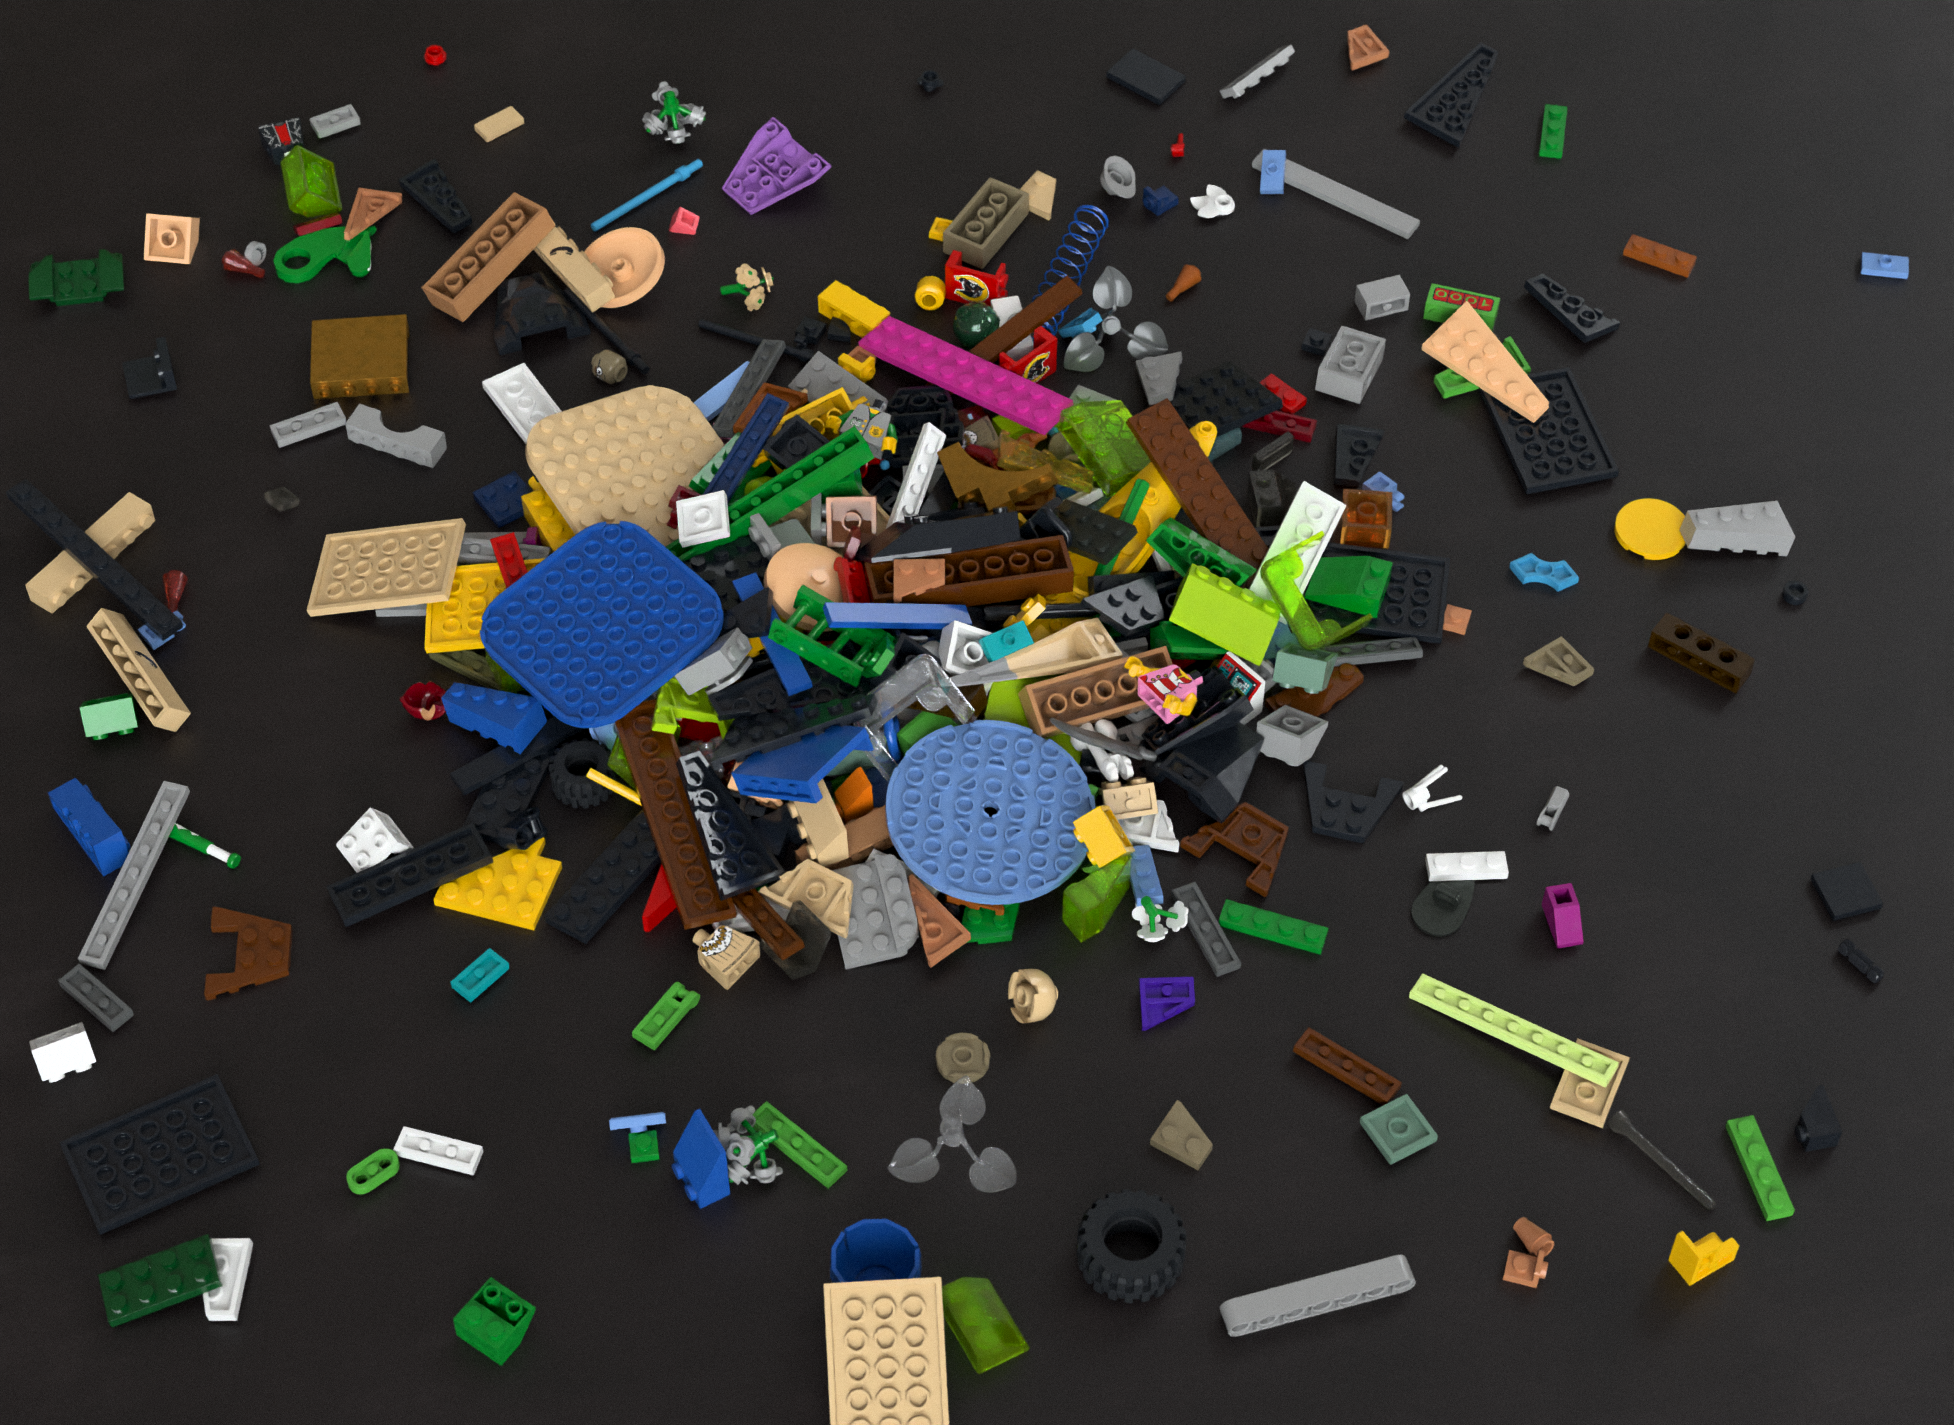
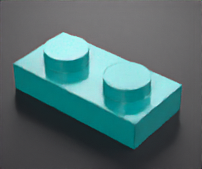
(480, 975)

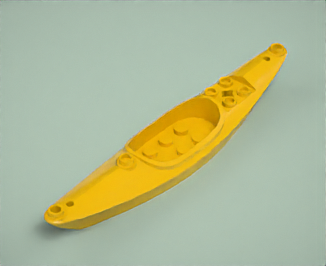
(1156, 508)

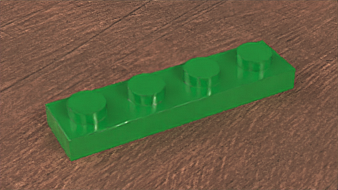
(1273, 926)

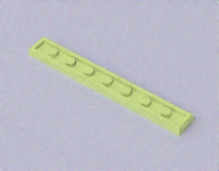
(1514, 1030)

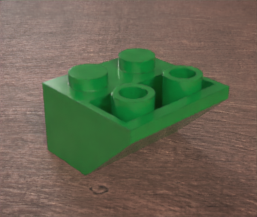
(494, 1321)

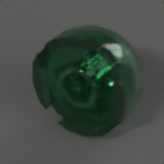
(974, 323)

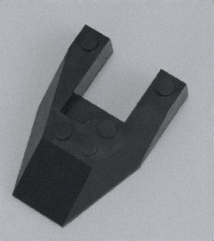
(943, 533)

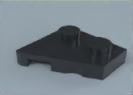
(751, 615)

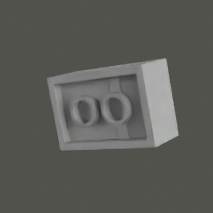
(1350, 364)

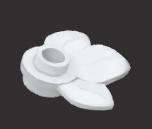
(1214, 203)

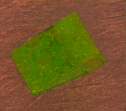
(1094, 899)

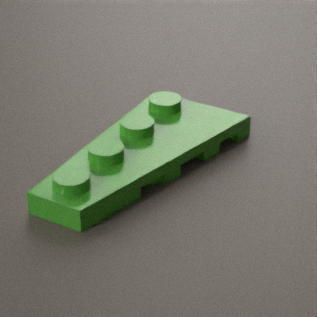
(1452, 384)

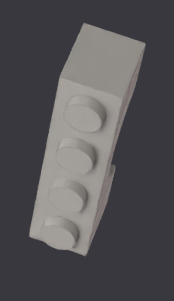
(421, 445)

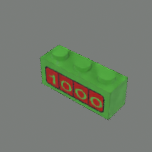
(1445, 301)

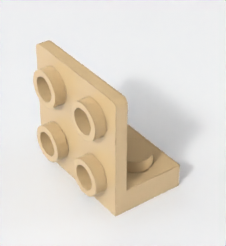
(1130, 799)

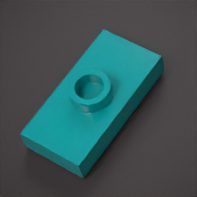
(1006, 641)

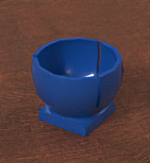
(874, 1252)

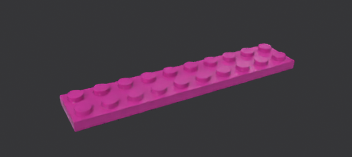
(966, 375)

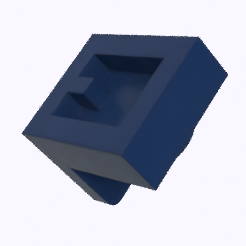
(1159, 200)

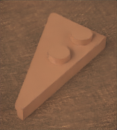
(368, 208)
(937, 926)

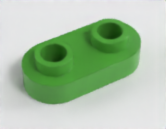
(371, 1171)

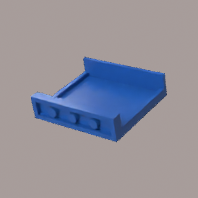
(798, 767)

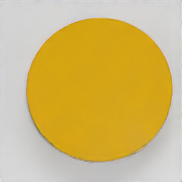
(1650, 528)

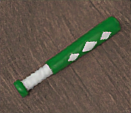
(203, 845)

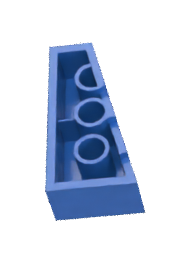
(495, 714)
(90, 825)

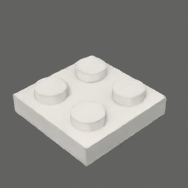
(703, 518)

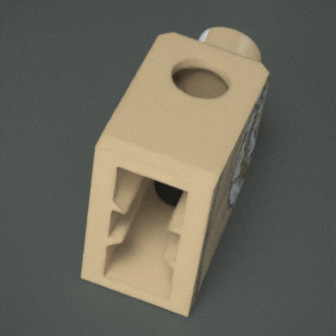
(726, 953)

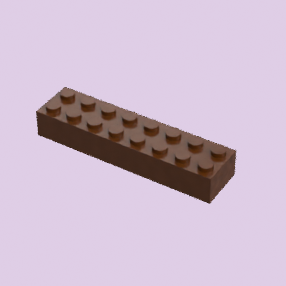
(987, 574)

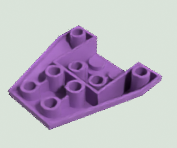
(772, 169)

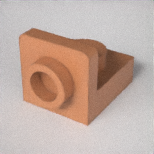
(1525, 1268)

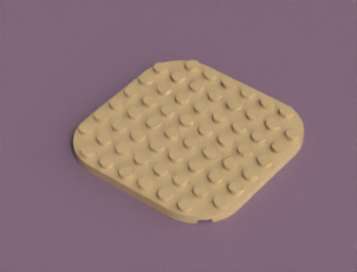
(622, 458)

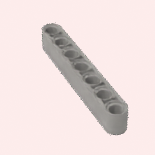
(1317, 1295)

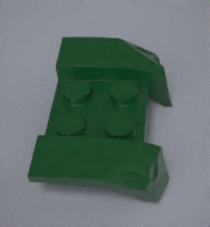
(76, 280)

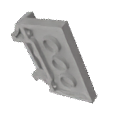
(881, 912)

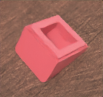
(684, 222)

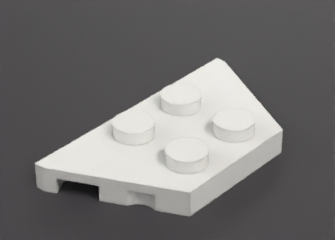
(1151, 830)

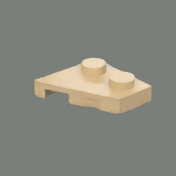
(1041, 194)

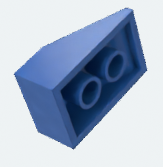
(701, 1162)

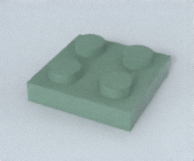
(1398, 1129)

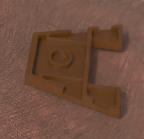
(1249, 835)
(261, 951)

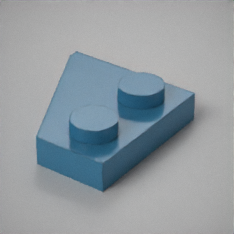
(1083, 323)

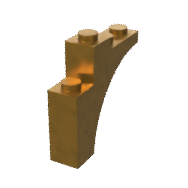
(996, 487)

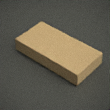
(499, 124)

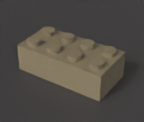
(986, 222)

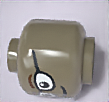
(609, 366)

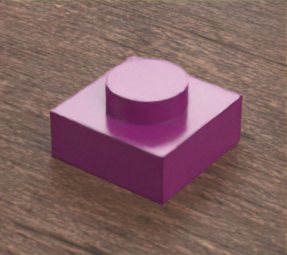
(532, 537)

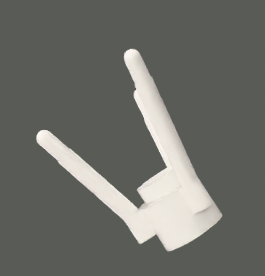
(1418, 794)

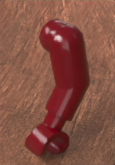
(983, 453)

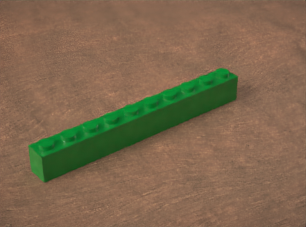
(789, 489)

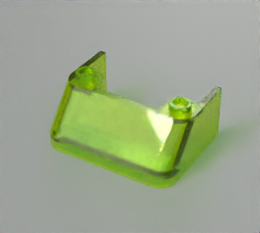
(1279, 579)

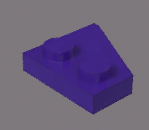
(1164, 998)

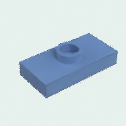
(1273, 172)
(1884, 265)
(637, 1123)

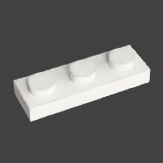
(1466, 866)
(438, 1150)

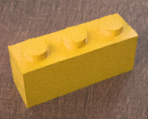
(852, 308)

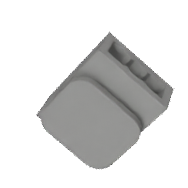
(718, 665)

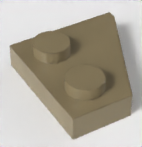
(1560, 662)
(1182, 1137)

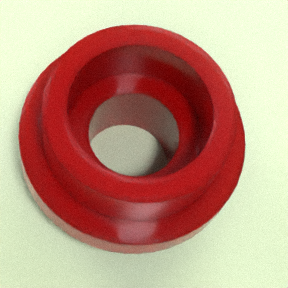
(435, 55)

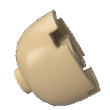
(1032, 995)

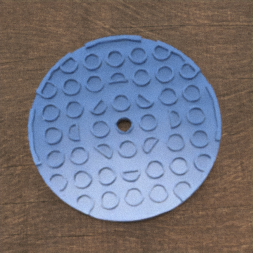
(950, 840)

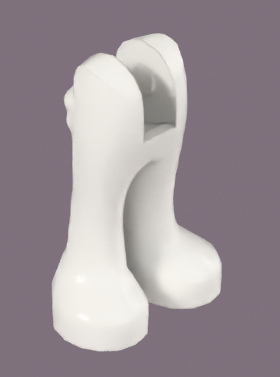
(1110, 762)

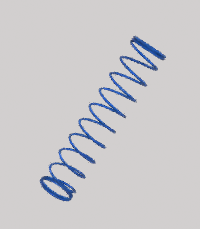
(1078, 252)

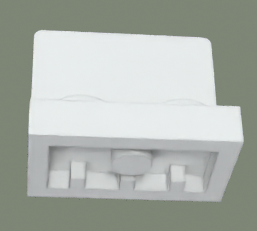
(372, 840)

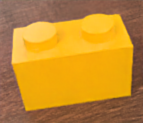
(1102, 836)

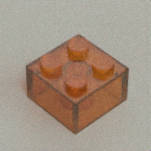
(1366, 518)

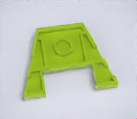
(675, 703)

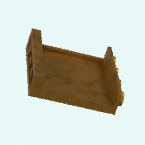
(359, 356)

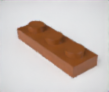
(1660, 255)

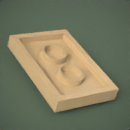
(1584, 1098)

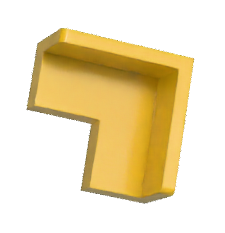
(1702, 1257)

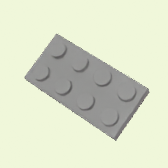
(825, 376)

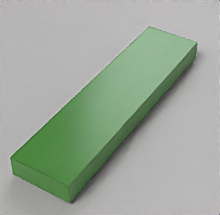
(799, 1145)

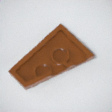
(795, 399)

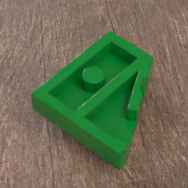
(877, 661)

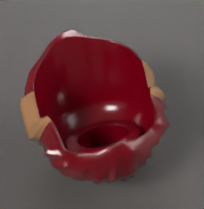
(424, 700)

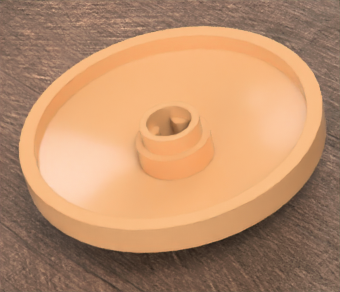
(630, 260)
(798, 566)

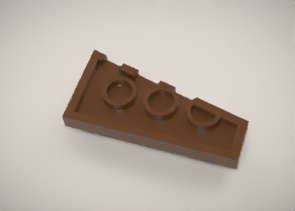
(1341, 683)

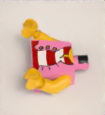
(1166, 689)

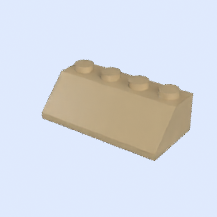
(821, 828)

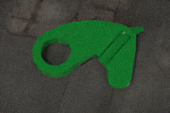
(321, 248)

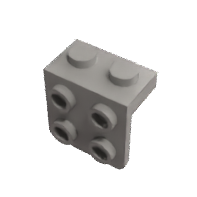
(776, 537)

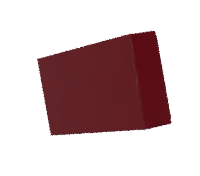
(317, 224)
(852, 543)

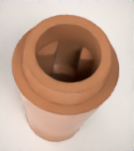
(1533, 1237)

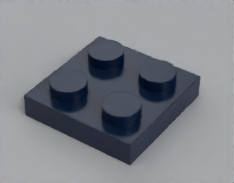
(502, 499)

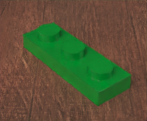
(1553, 131)

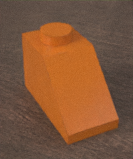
(854, 796)

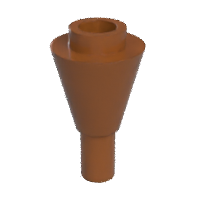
(1187, 278)

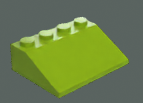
(1225, 613)

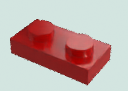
(1291, 399)

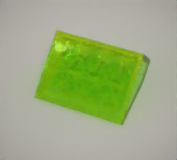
(1104, 442)

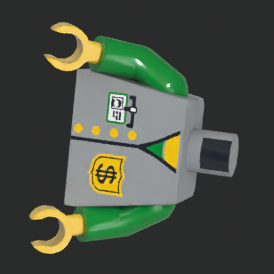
(871, 423)

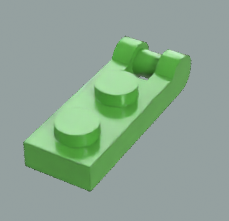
(665, 1015)

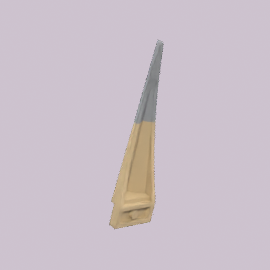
(1066, 651)

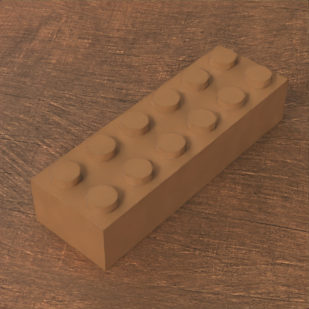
(488, 257)
(1087, 694)

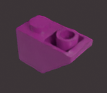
(1563, 915)

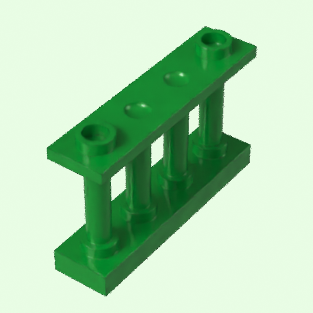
(806, 646)

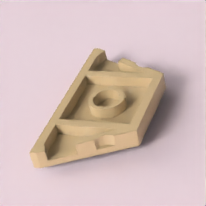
(820, 890)

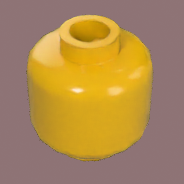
(930, 293)

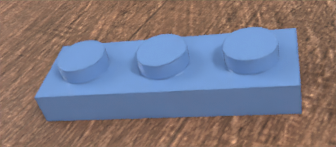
(1144, 876)

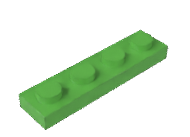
(1759, 1168)

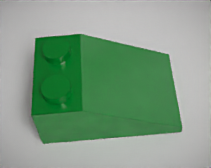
(1350, 583)

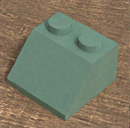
(1304, 668)

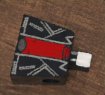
(281, 138)

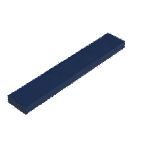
(748, 446)

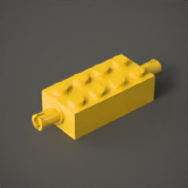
(816, 414)
(544, 515)

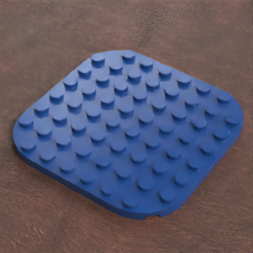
(601, 624)

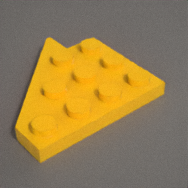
(507, 890)

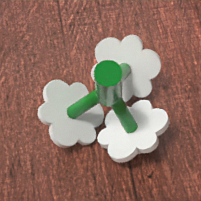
(1150, 914)

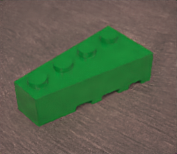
(1184, 546)

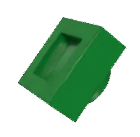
(643, 1146)

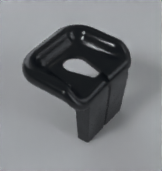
(1048, 521)

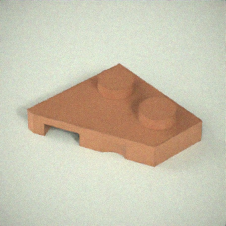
(1364, 47)
(917, 576)

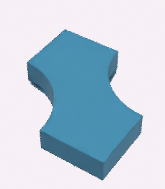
(1555, 574)

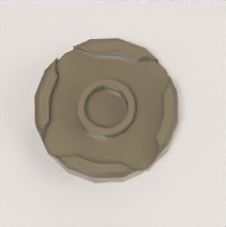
(962, 1056)

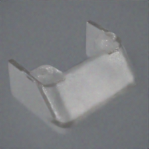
(917, 680)

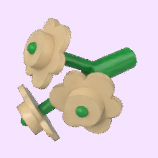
(748, 278)

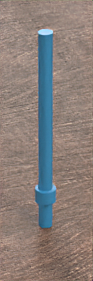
(680, 174)

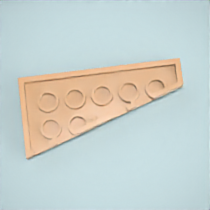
(1478, 355)

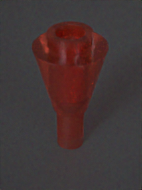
(236, 262)
(174, 584)

